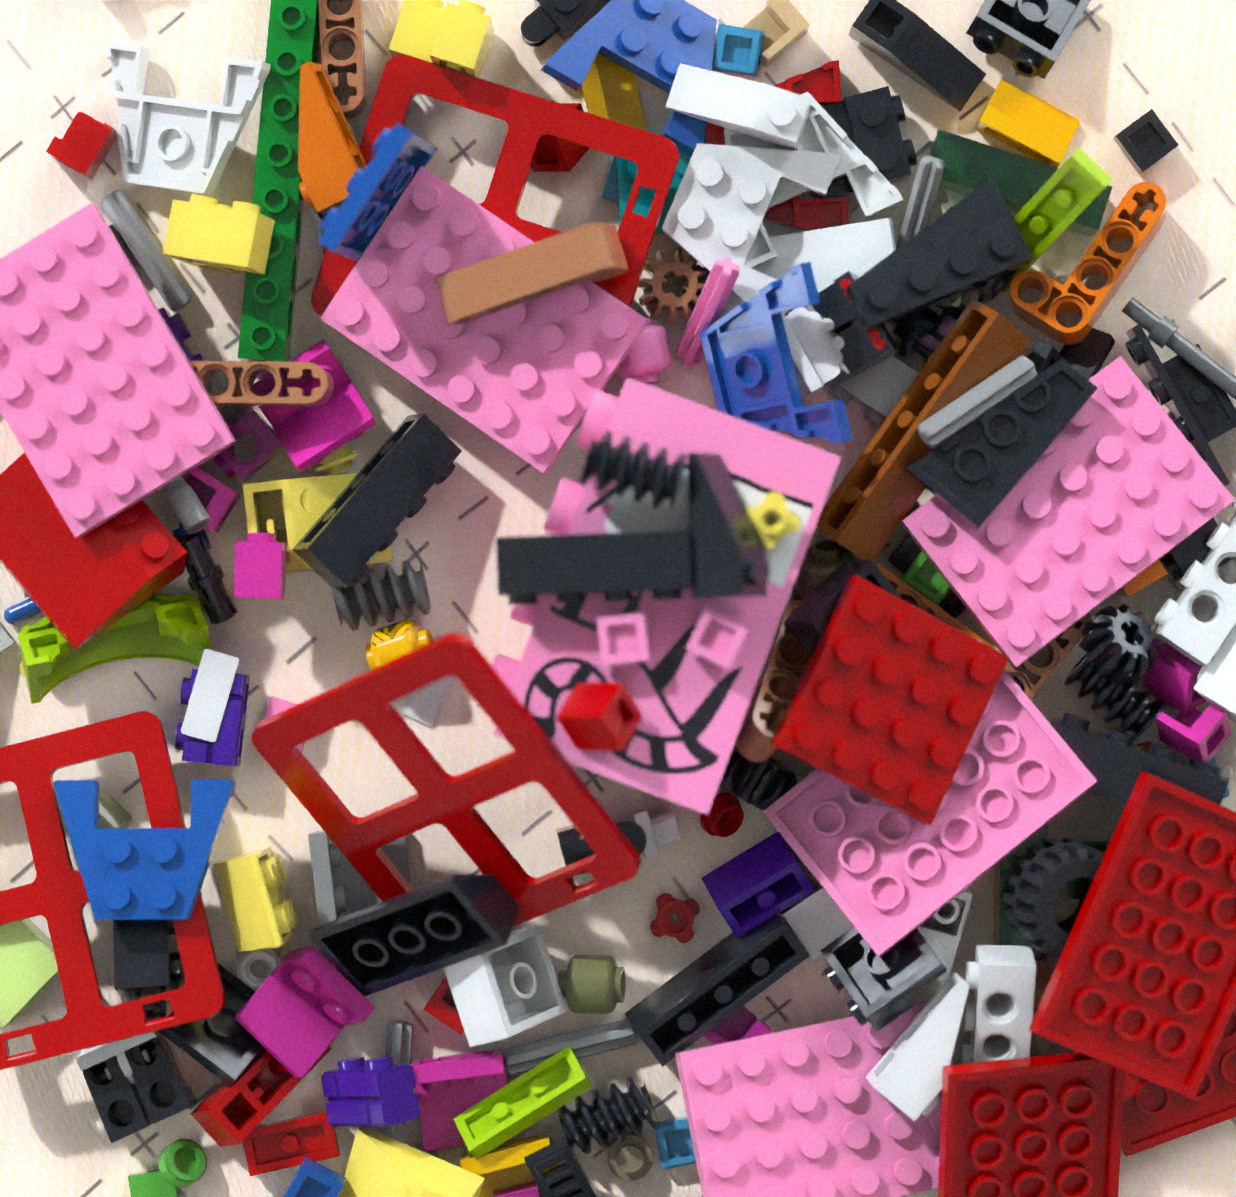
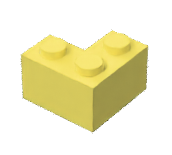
(446, 37)
(219, 235)

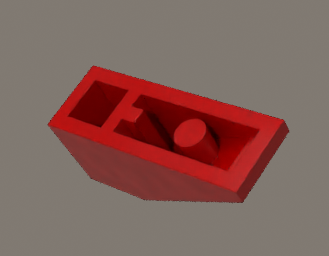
(236, 1111)

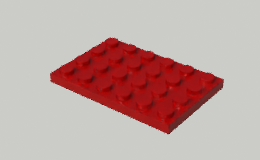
(1154, 943)

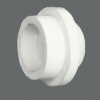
(245, 962)

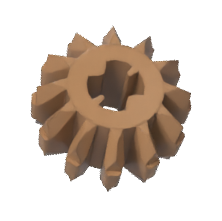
(668, 300)

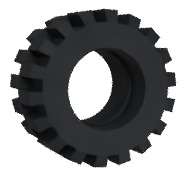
(1036, 888)

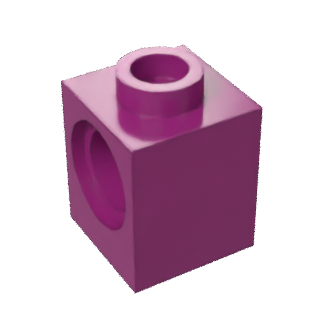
(267, 442)

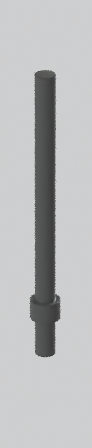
(1165, 333)

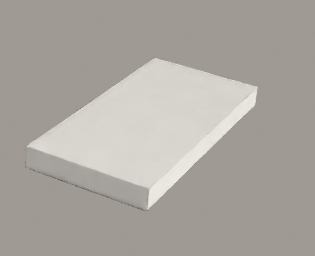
(830, 251)

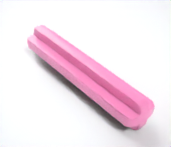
(707, 309)

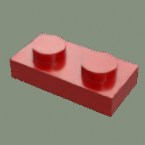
(289, 1141)

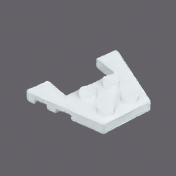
(822, 135)
(177, 140)
(727, 199)

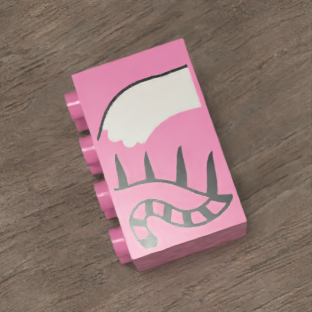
(685, 700)

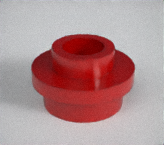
(723, 817)

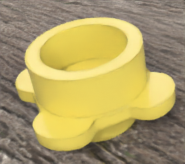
(337, 461)
(784, 523)

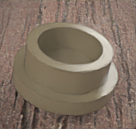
(630, 1158)

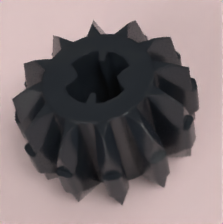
(1119, 643)
(757, 781)

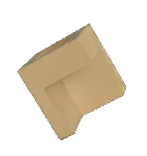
(782, 28)

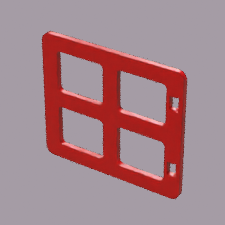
(528, 122)
(441, 796)
(61, 893)

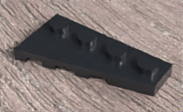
(950, 255)
(994, 452)

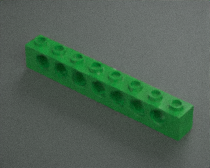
(271, 297)

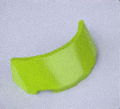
(155, 629)

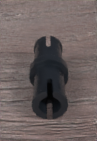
(207, 579)

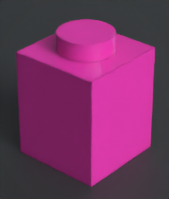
(260, 567)

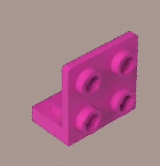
(317, 431)
(302, 1009)
(450, 1087)

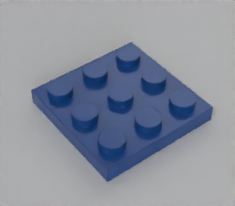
(375, 191)

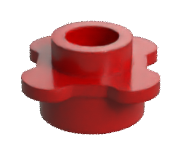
(683, 927)

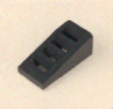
(564, 1180)

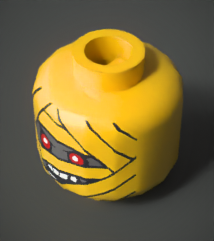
(394, 641)

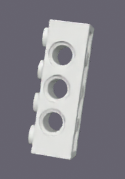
(1175, 618)
(1006, 971)

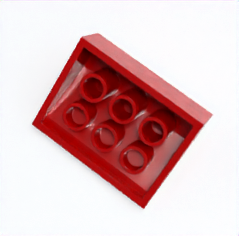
(87, 579)

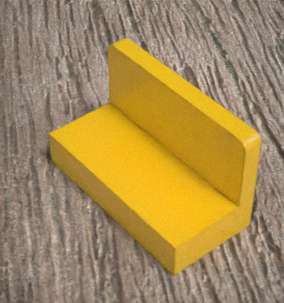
(613, 93)
(1028, 124)
(506, 1163)

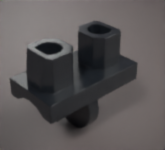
(924, 330)

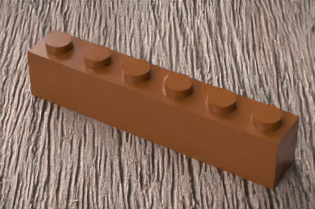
(877, 487)

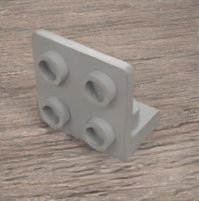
(338, 884)

